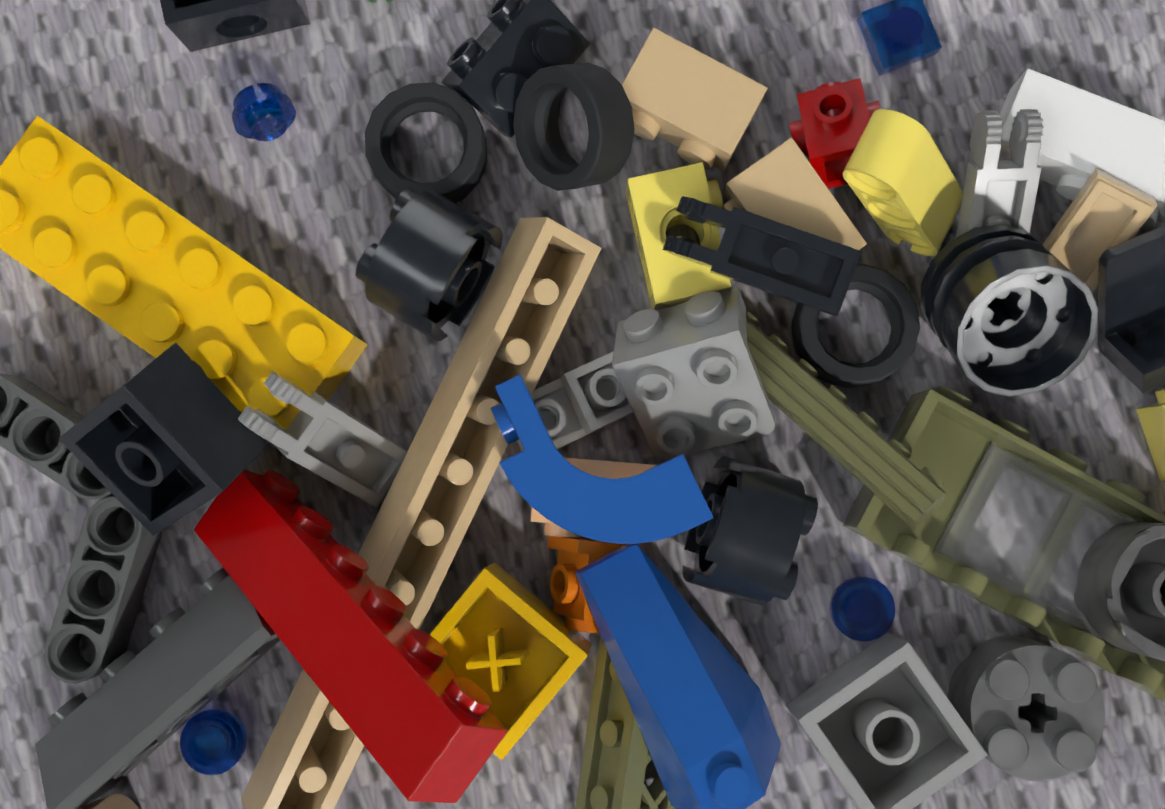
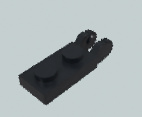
(770, 256)

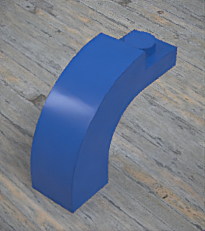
(603, 509)

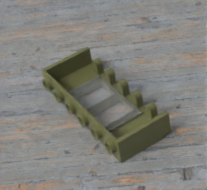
(1008, 524)

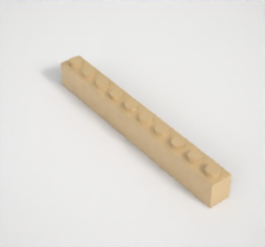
(435, 490)

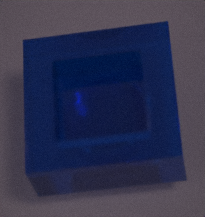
(898, 34)

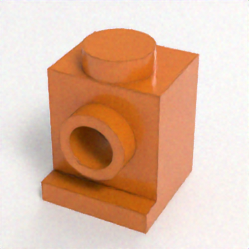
(564, 585)

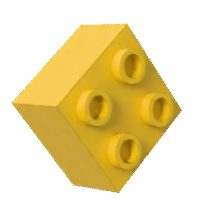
(510, 649)

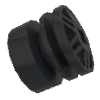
(1008, 310)

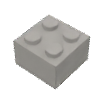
(886, 728)

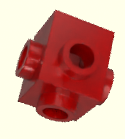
(832, 126)

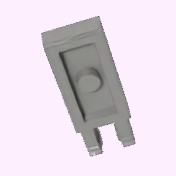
(997, 188)
(329, 442)

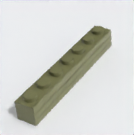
(841, 432)

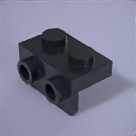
(508, 52)

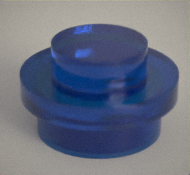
(262, 112)
(862, 608)
(213, 741)

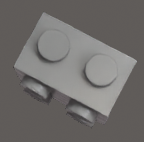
(692, 375)

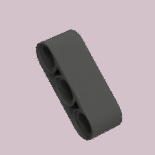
(23, 434)
(83, 608)

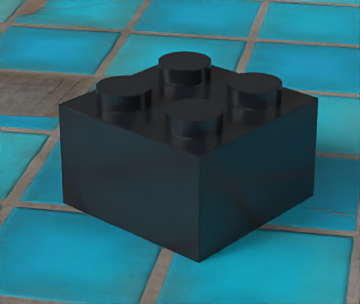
(165, 441)

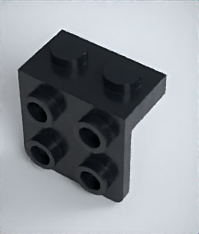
(1134, 308)

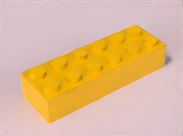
(162, 275)

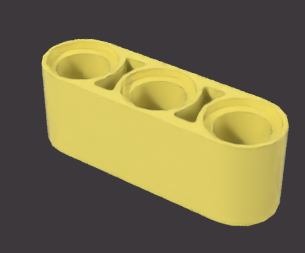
(904, 181)

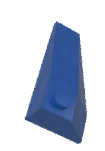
(683, 686)

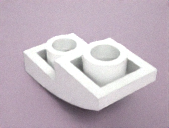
(581, 402)

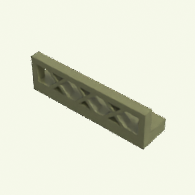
(615, 749)

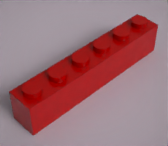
(352, 638)

